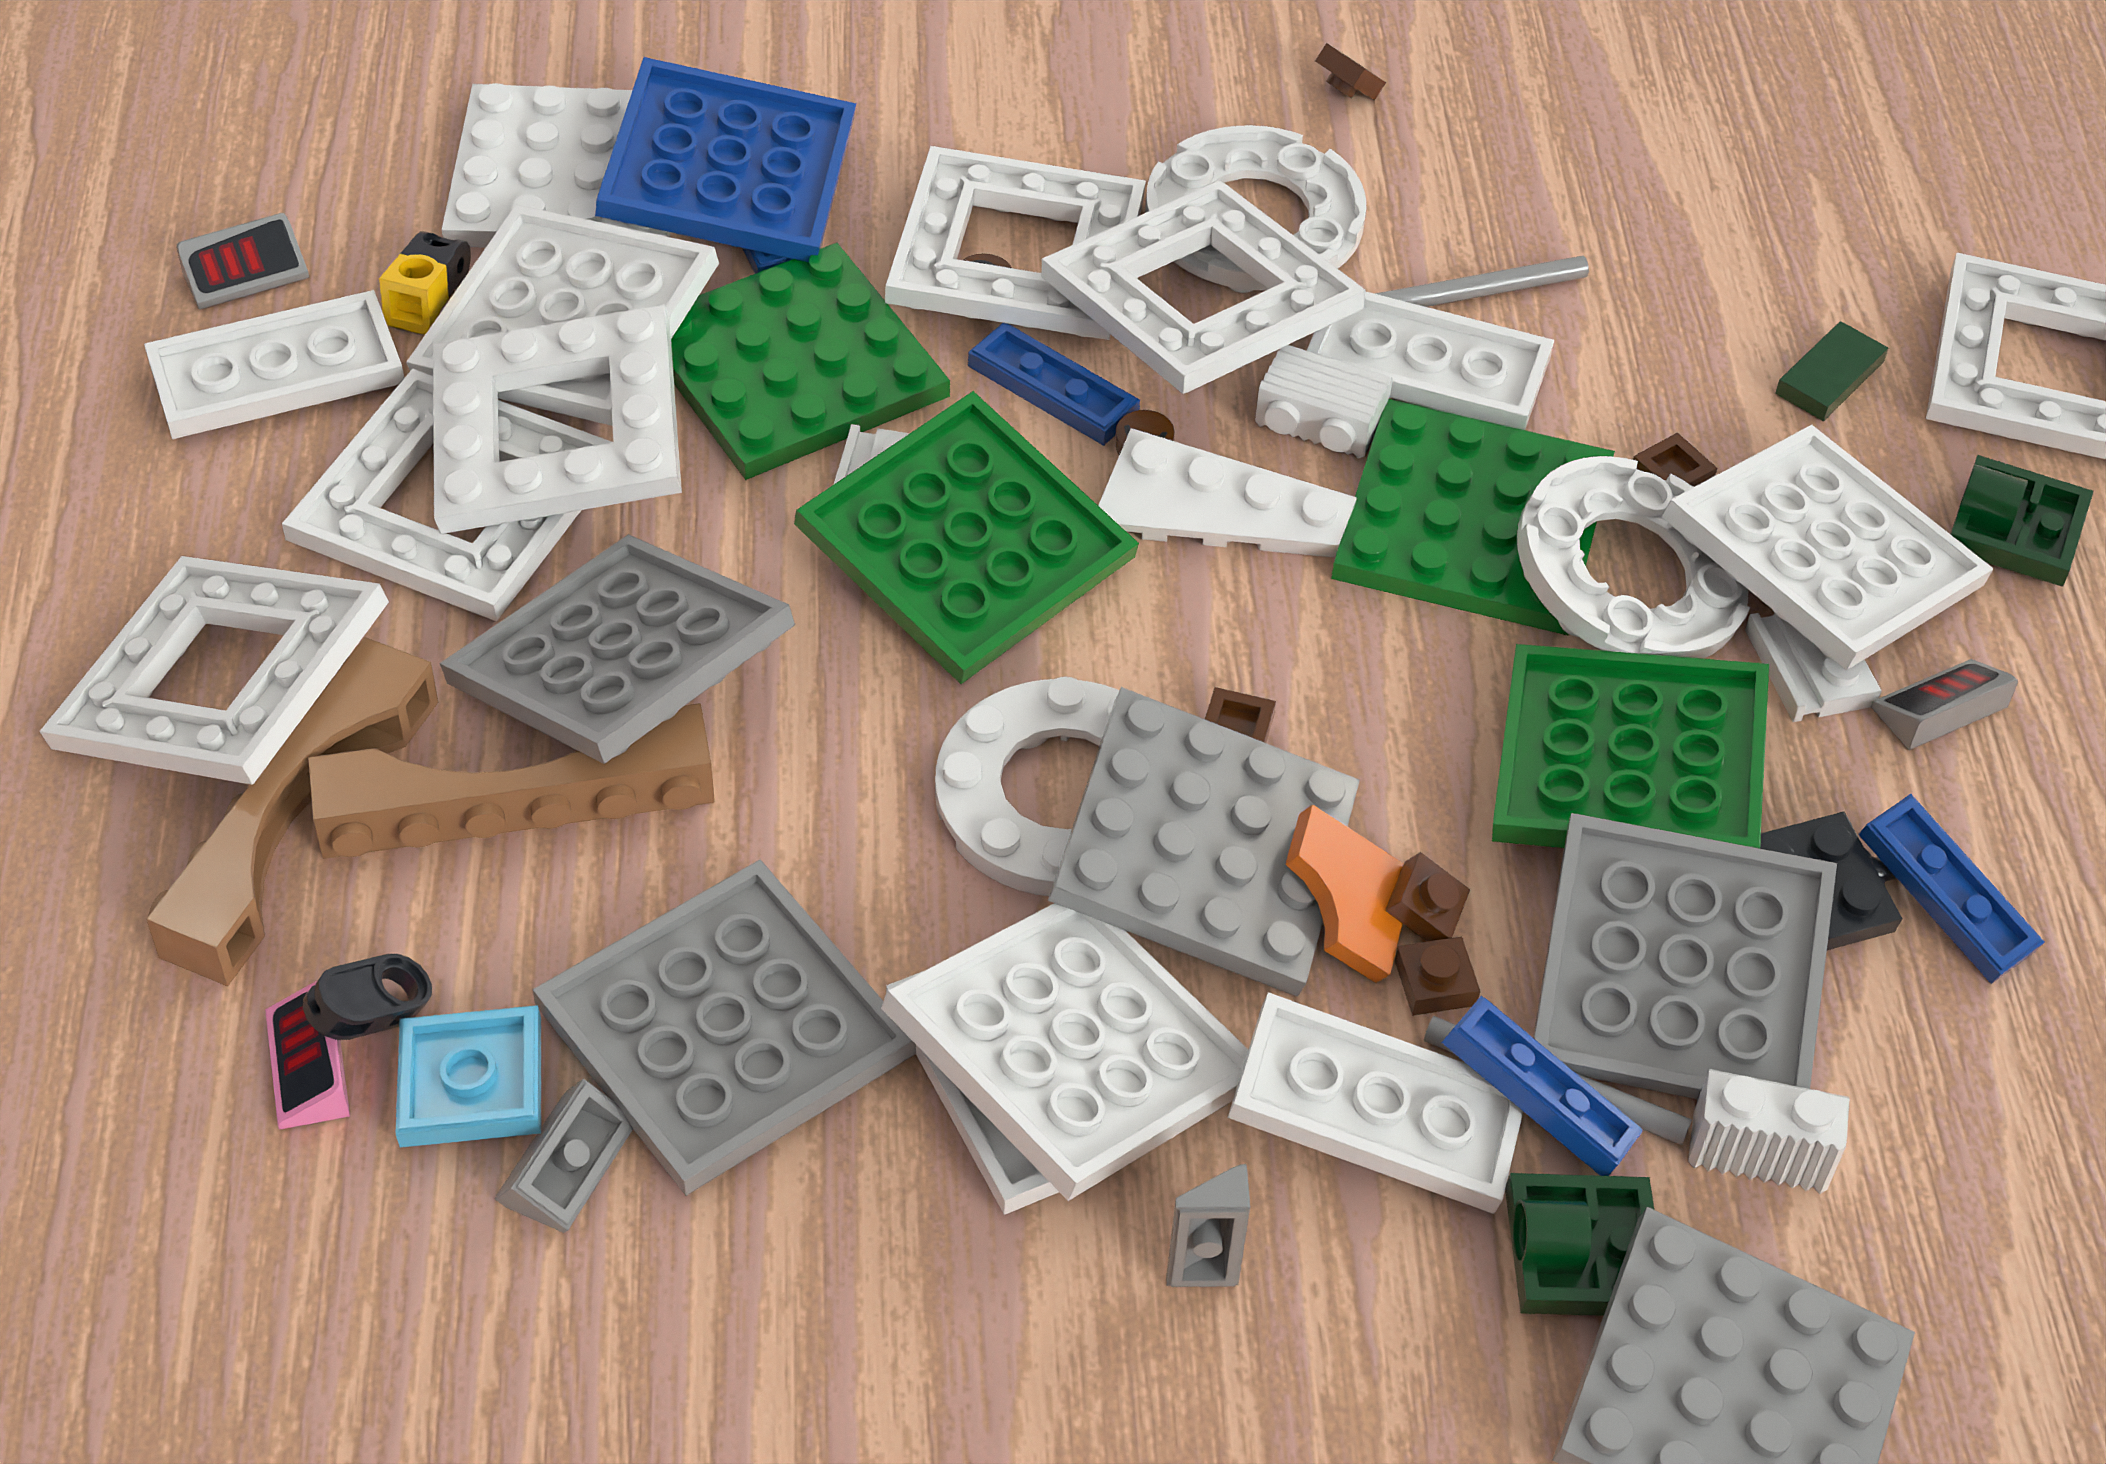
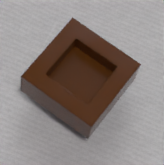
(1348, 75)
(1678, 458)
(1242, 713)
(1427, 899)
(1437, 975)

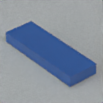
(1052, 382)
(1951, 888)
(1543, 1087)

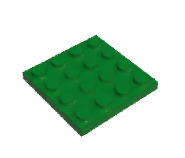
(798, 359)
(1445, 512)
(966, 536)
(1632, 744)

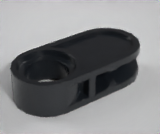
(354, 1003)

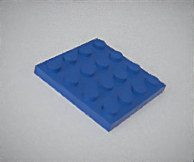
(727, 160)

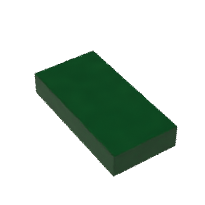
(1831, 370)

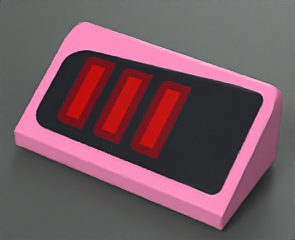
(304, 1066)

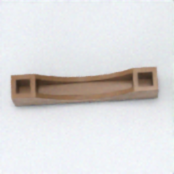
(382, 803)
(214, 908)

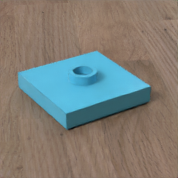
(469, 1076)

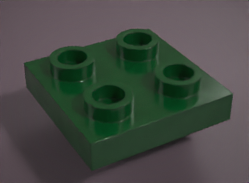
(2021, 519)
(1571, 1238)

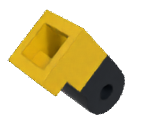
(422, 281)

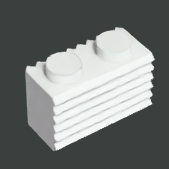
(1322, 400)
(1768, 1130)

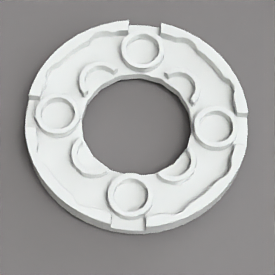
(1261, 152)
(1554, 567)
(971, 768)

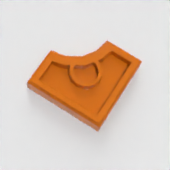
(1352, 888)

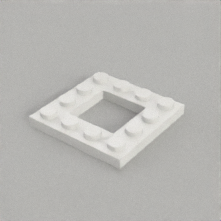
(954, 181)
(1300, 297)
(1967, 355)
(640, 463)
(347, 523)
(111, 705)

